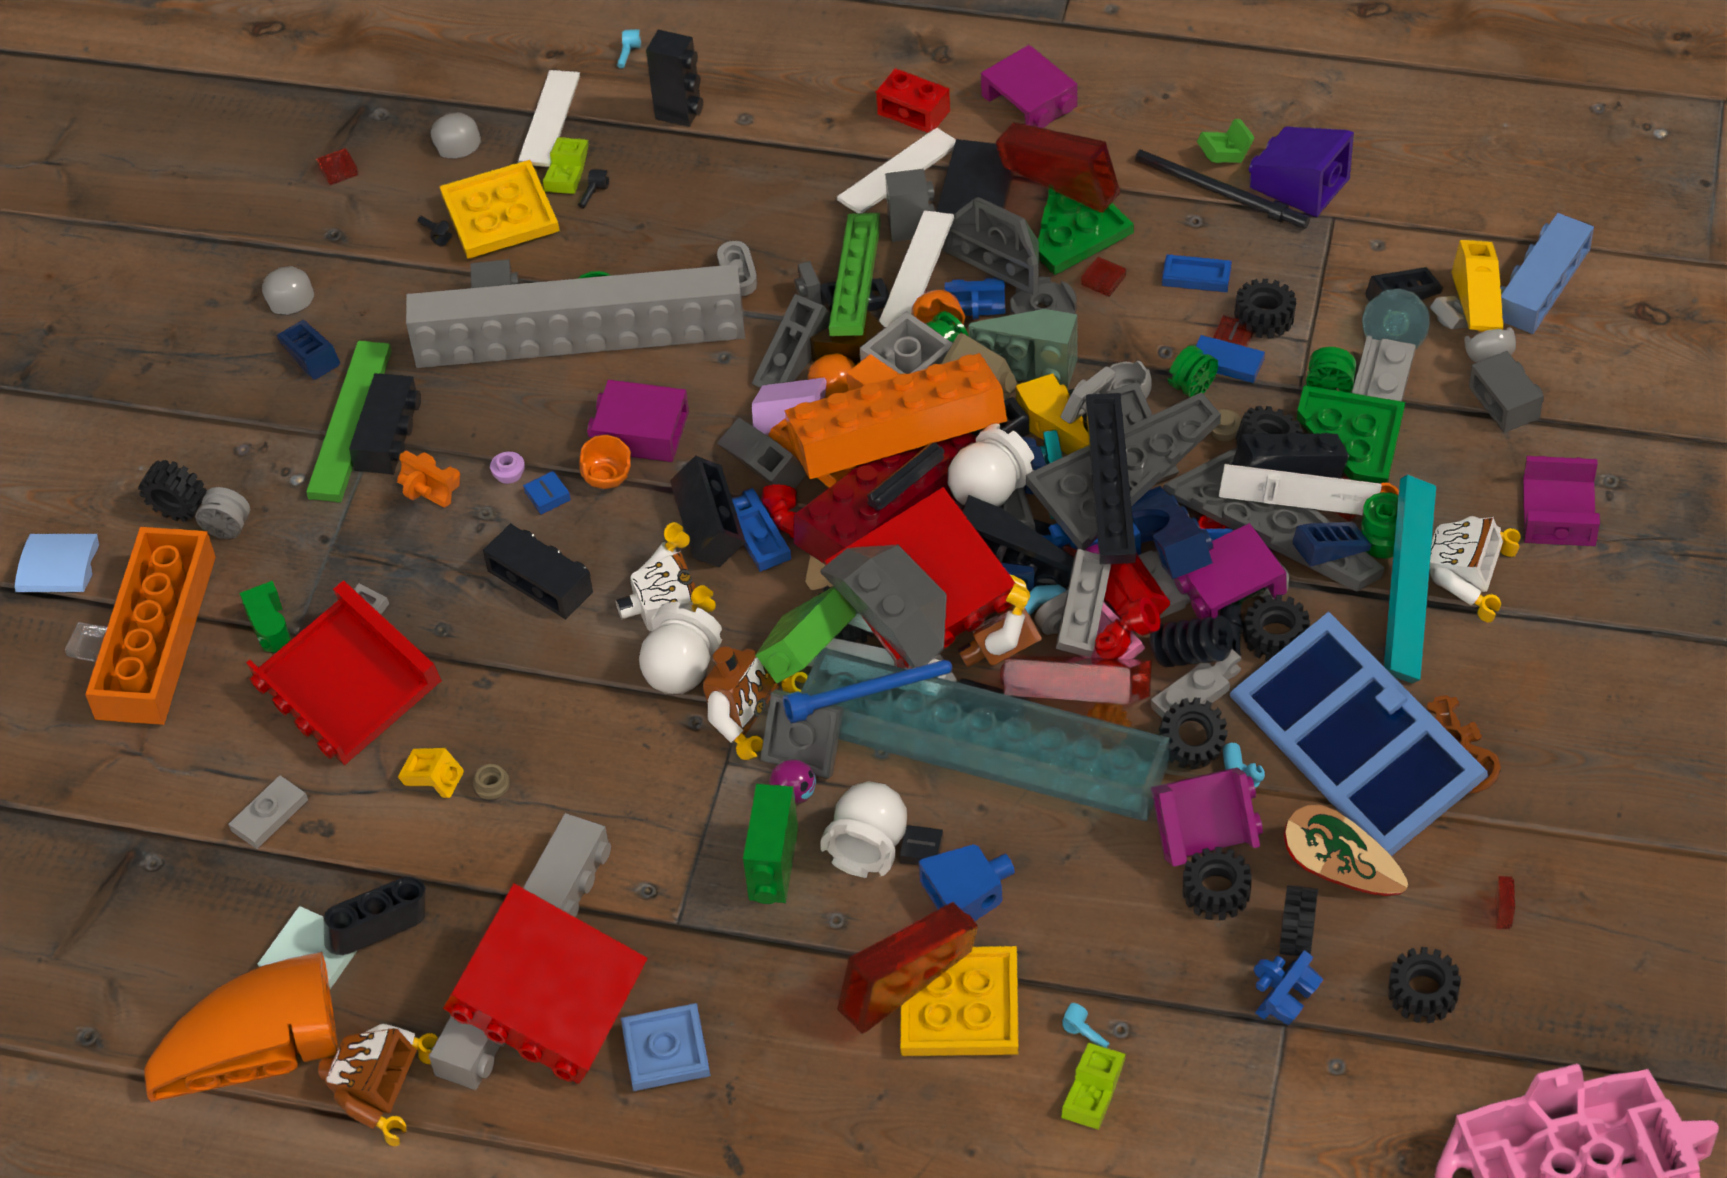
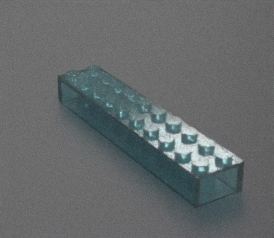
(998, 737)

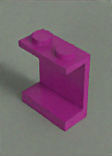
(1031, 85)
(1560, 501)
(1238, 569)
(1206, 813)

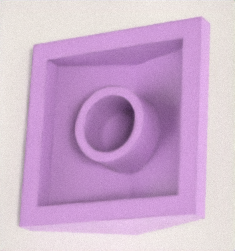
(775, 398)

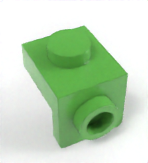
(1228, 146)

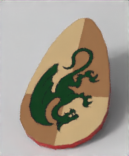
(1341, 852)

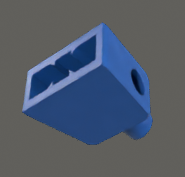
(965, 879)

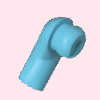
(1042, 594)
(1233, 758)

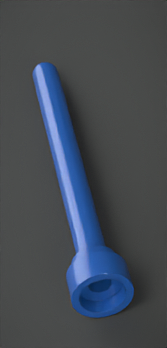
(799, 706)

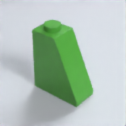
(804, 633)

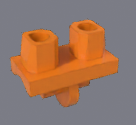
(424, 479)

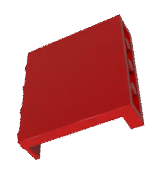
(953, 556)
(346, 676)
(545, 984)

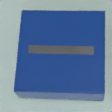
(547, 492)

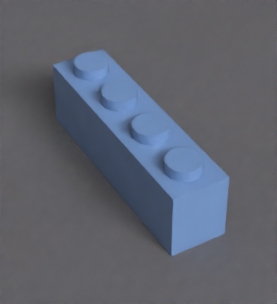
(1545, 272)

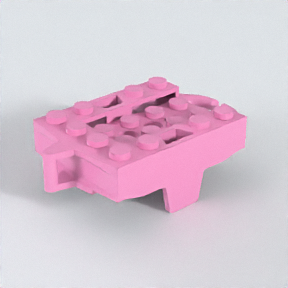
(1607, 1121)

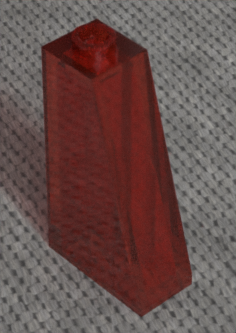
(1061, 162)
(1077, 678)
(903, 965)

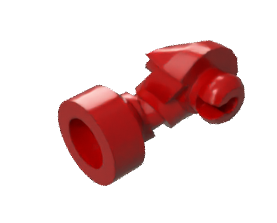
(779, 501)
(1116, 638)

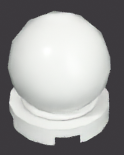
(990, 467)
(679, 648)
(866, 829)

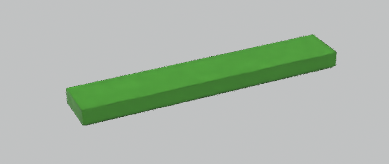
(855, 274)
(334, 460)

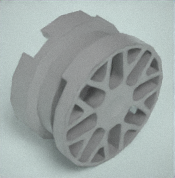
(224, 512)

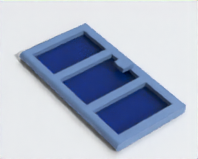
(1358, 734)

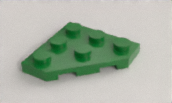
(1077, 231)
(1364, 425)

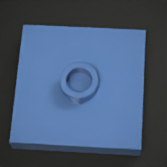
(665, 1047)

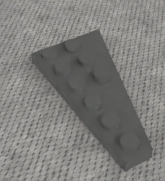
(1151, 452)
(1272, 522)

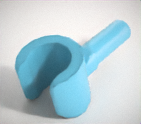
(630, 39)
(1074, 1023)

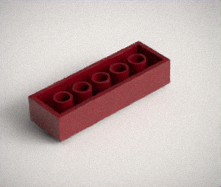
(842, 511)

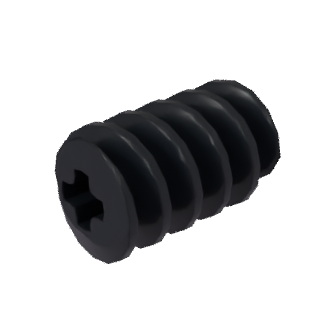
(1192, 641)

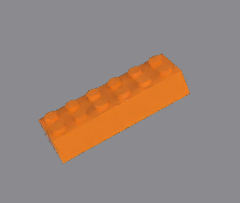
(895, 415)
(151, 626)

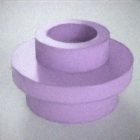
(507, 467)

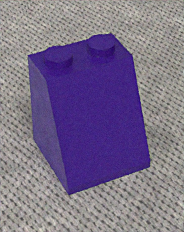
(1304, 167)

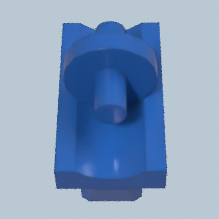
(979, 297)
(1297, 975)

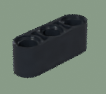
(374, 915)

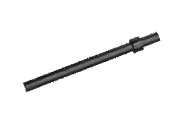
(1276, 210)

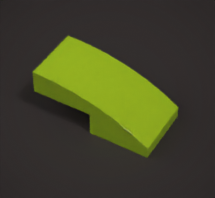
(566, 165)
(1093, 1086)

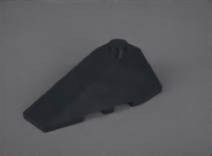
(1019, 544)

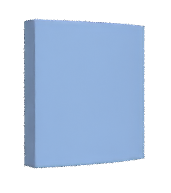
(56, 563)

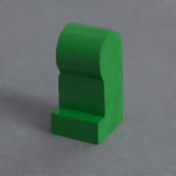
(261, 609)

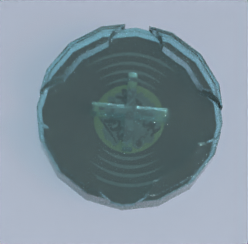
(1397, 317)

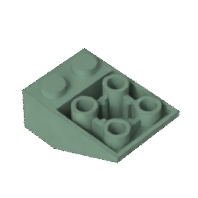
(1032, 343)

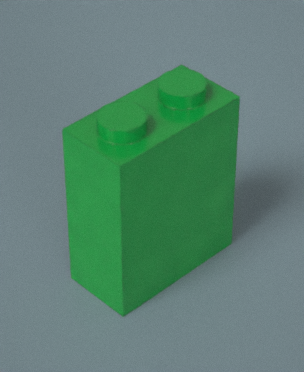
(770, 843)

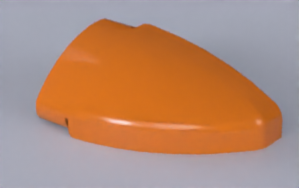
(248, 1030)

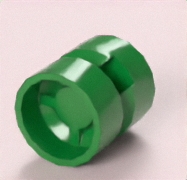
(1380, 523)

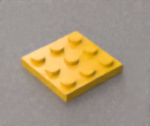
(499, 209)
(966, 1008)

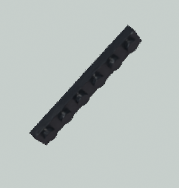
(1110, 479)

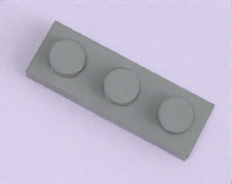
(1083, 604)

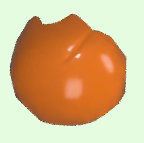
(934, 302)
(834, 370)
(604, 462)

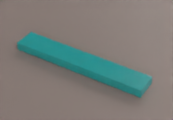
(1410, 579)

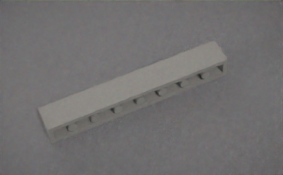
(560, 878)

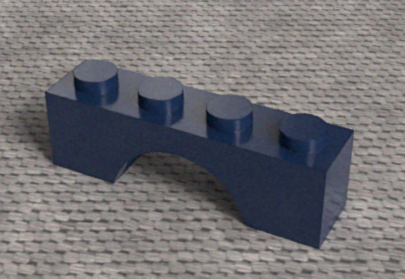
(1177, 536)

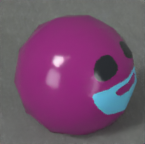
(795, 774)

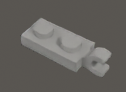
(1201, 682)

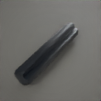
(905, 476)

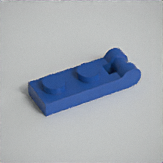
(760, 533)

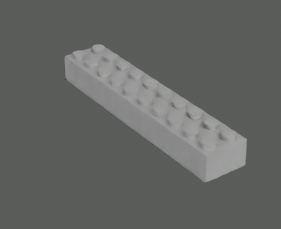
(575, 316)

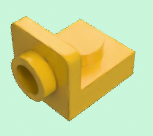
(432, 768)

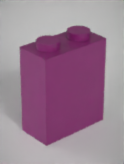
(643, 417)

